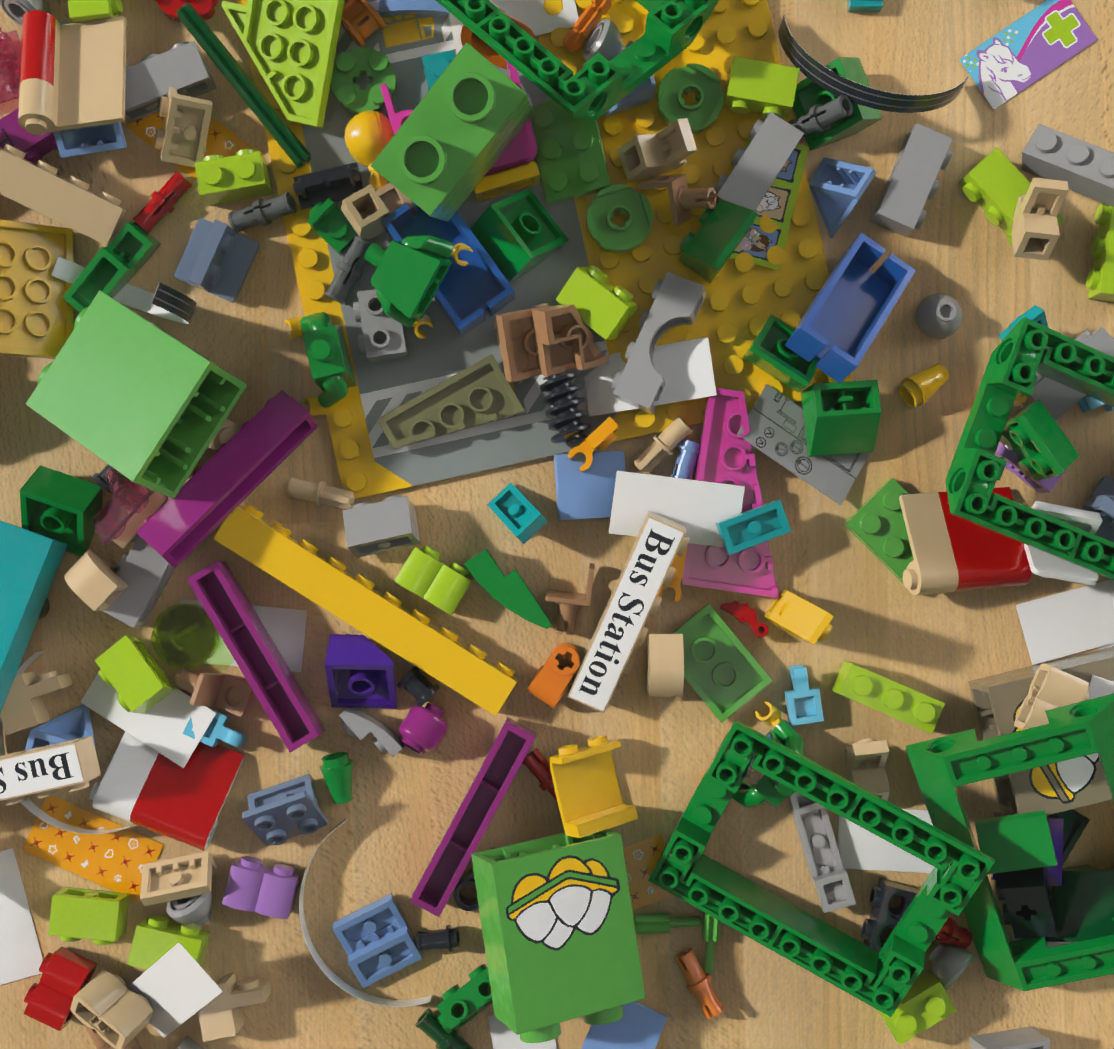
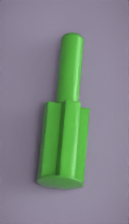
(661, 923)
(711, 934)

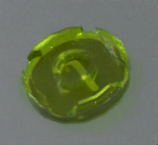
(184, 636)

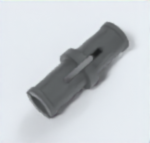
(822, 116)
(262, 212)
(348, 270)

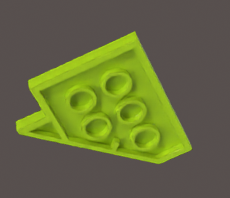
(292, 49)

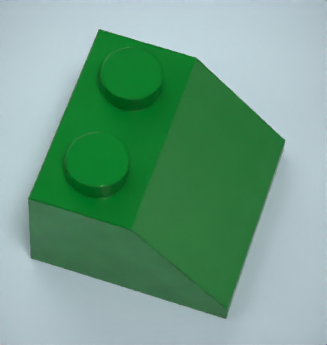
(810, 94)
(518, 234)
(716, 239)
(60, 508)

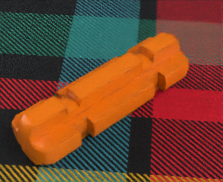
(586, 24)

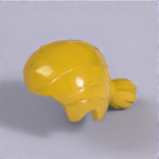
(366, 138)

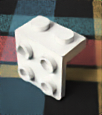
(1054, 567)

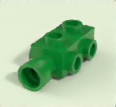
(471, 996)

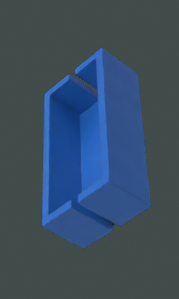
(466, 289)
(850, 308)

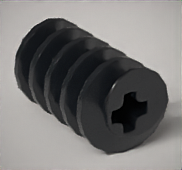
(564, 407)

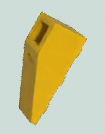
(799, 618)

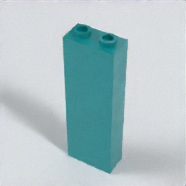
(26, 576)

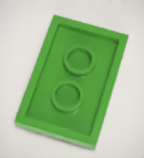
(568, 153)
(883, 529)
(719, 664)

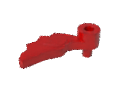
(746, 615)

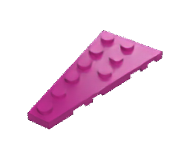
(731, 461)

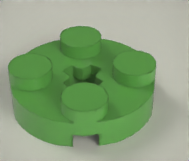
(350, 67)
(684, 80)
(629, 203)

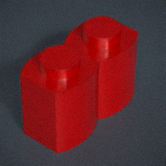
(61, 979)

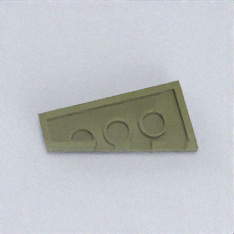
(459, 403)

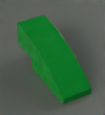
(113, 266)
(508, 589)

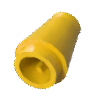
(921, 386)

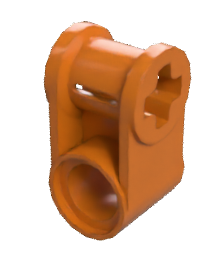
(361, 20)
(552, 678)

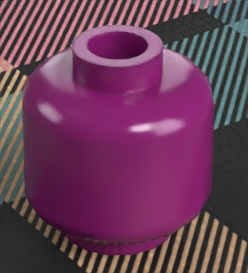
(423, 728)

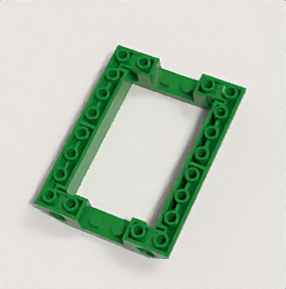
(601, 82)
(975, 468)
(962, 760)
(788, 930)

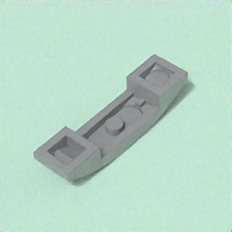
(821, 853)

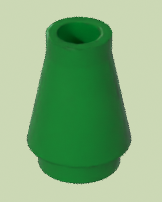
(338, 776)

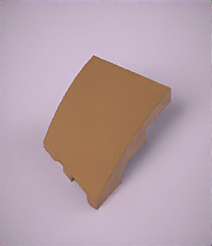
(546, 342)

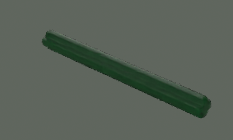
(243, 85)

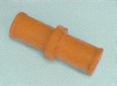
(699, 983)

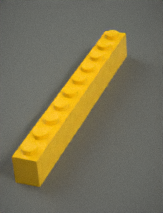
(366, 609)

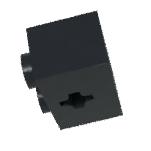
(1028, 903)

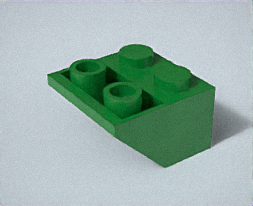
(841, 417)
(1038, 442)

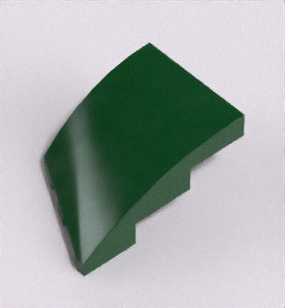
(1083, 904)

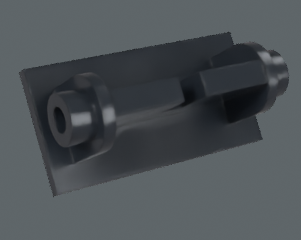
(329, 183)

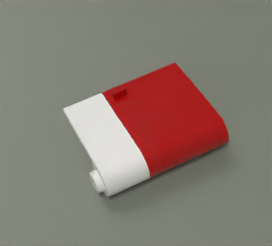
(164, 796)

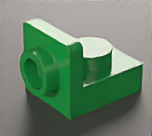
(332, 225)

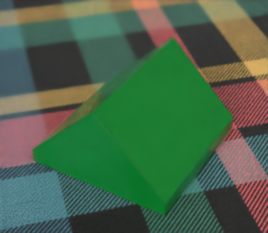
(776, 359)
(1017, 841)

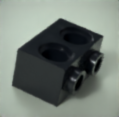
(882, 916)

